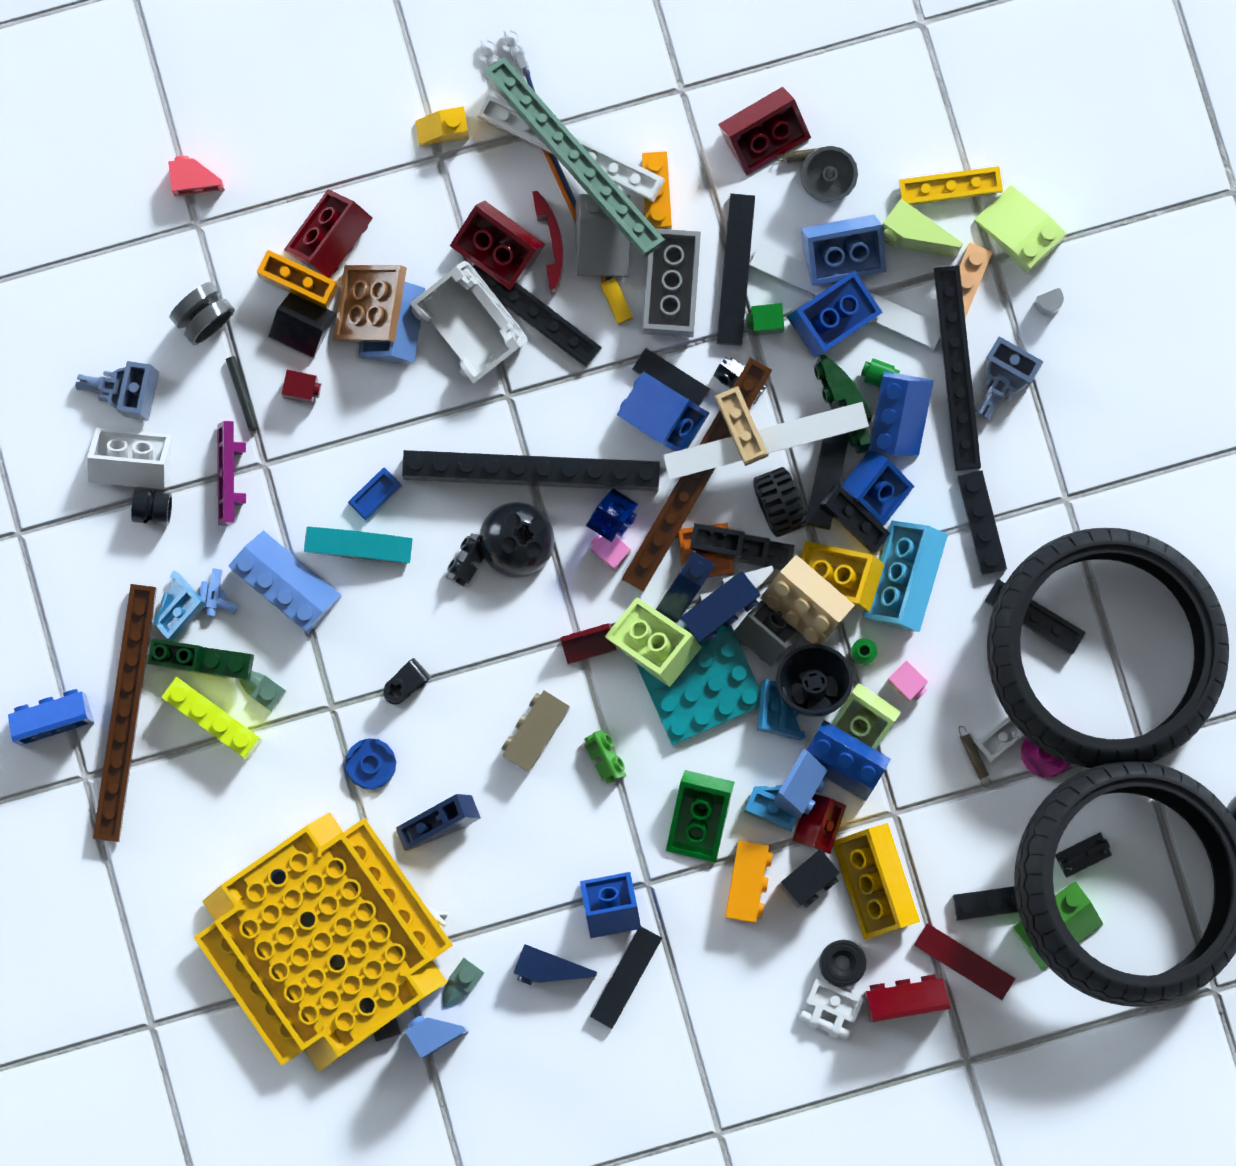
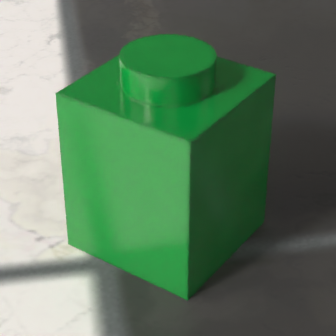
(766, 319)

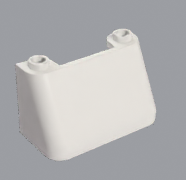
(470, 320)

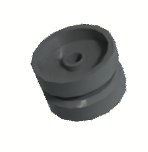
(844, 173)
(201, 313)

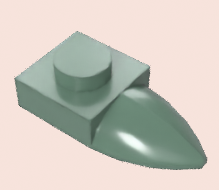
(263, 690)
(461, 983)

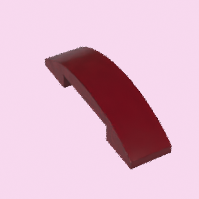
(544, 212)

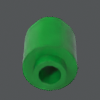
(874, 370)
(860, 659)

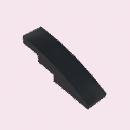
(827, 474)
(740, 546)

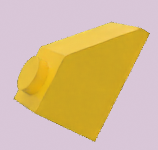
(442, 126)

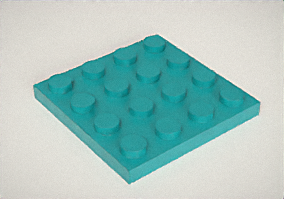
(708, 691)

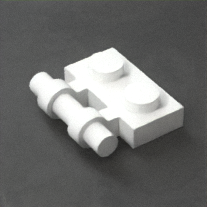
(834, 1001)

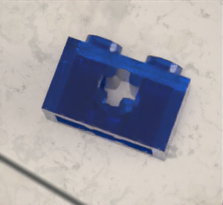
(613, 515)

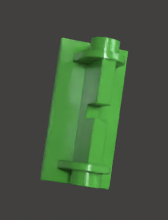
(601, 745)

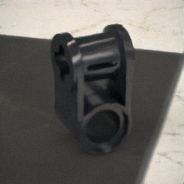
(409, 679)

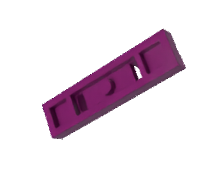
(225, 472)

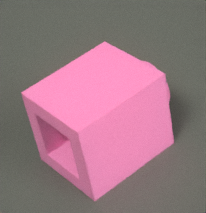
(609, 552)
(908, 682)

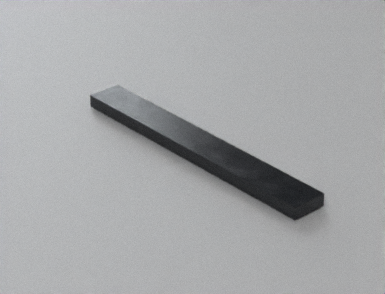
(957, 368)

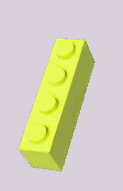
(211, 718)

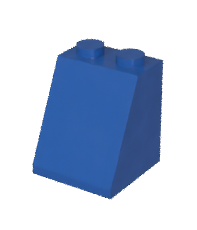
(662, 413)

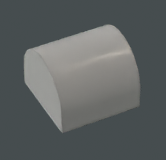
(1050, 302)

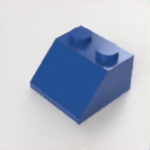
(878, 486)
(610, 905)

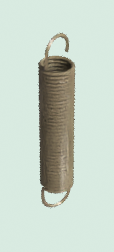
(794, 156)
(974, 756)

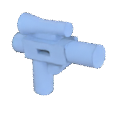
(214, 596)

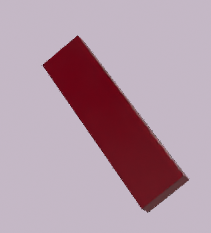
(964, 961)

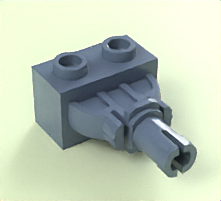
(1009, 370)
(125, 389)

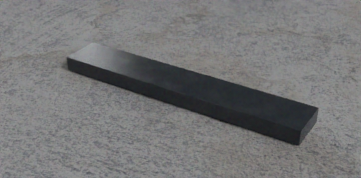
(736, 269)
(544, 320)

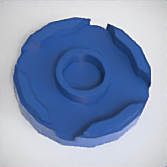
(370, 763)

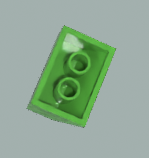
(1076, 913)

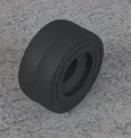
(857, 963)

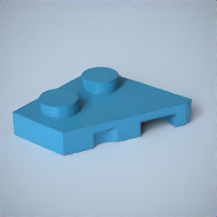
(177, 607)
(775, 715)
(761, 806)

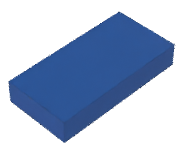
(374, 493)

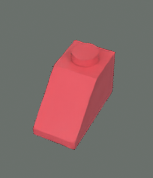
(192, 177)

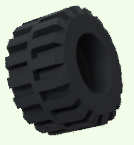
(780, 501)

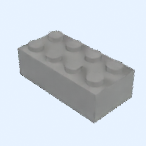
(672, 284)

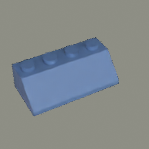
(285, 581)

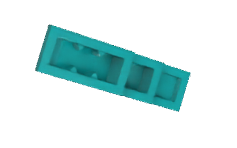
(357, 544)

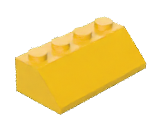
(875, 881)

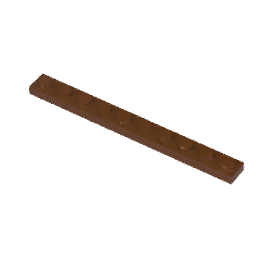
(688, 488)
(125, 713)

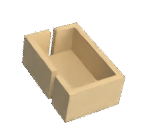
(807, 601)

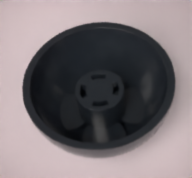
(514, 552)
(813, 669)

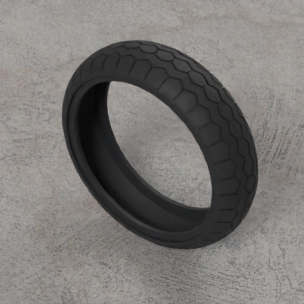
(1187, 586)
(1039, 907)

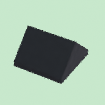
(301, 325)

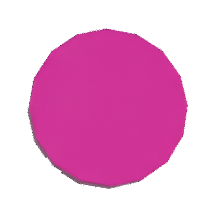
(1040, 762)

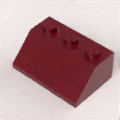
(764, 130)
(328, 233)
(497, 244)
(906, 998)

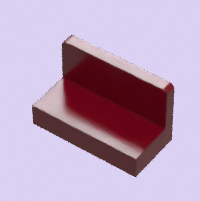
(587, 644)
(821, 824)

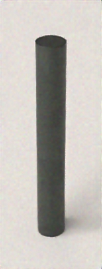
(242, 393)

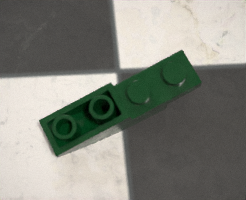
(840, 392)
(200, 659)

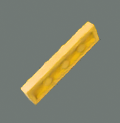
(951, 185)

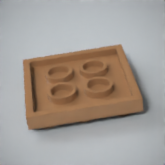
(369, 303)

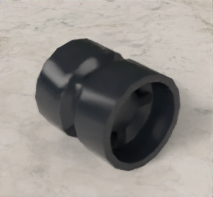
(151, 507)

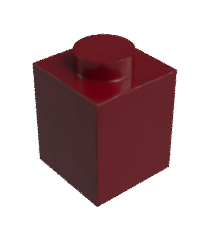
(301, 387)

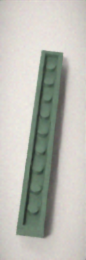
(574, 157)

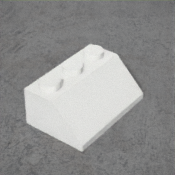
(129, 458)

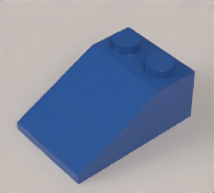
(834, 314)

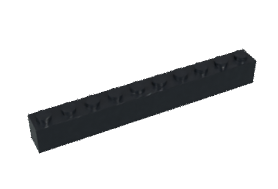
(531, 470)

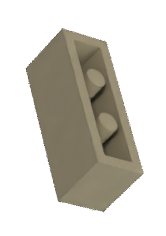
(535, 730)

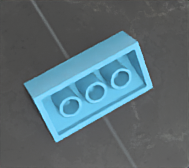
(908, 575)

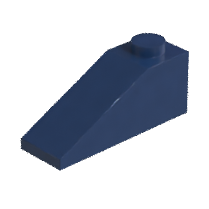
(685, 586)
(438, 821)
(545, 967)

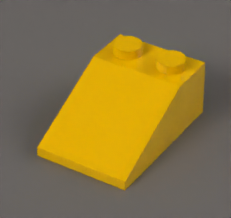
(848, 571)

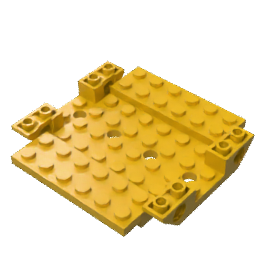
(360, 912)

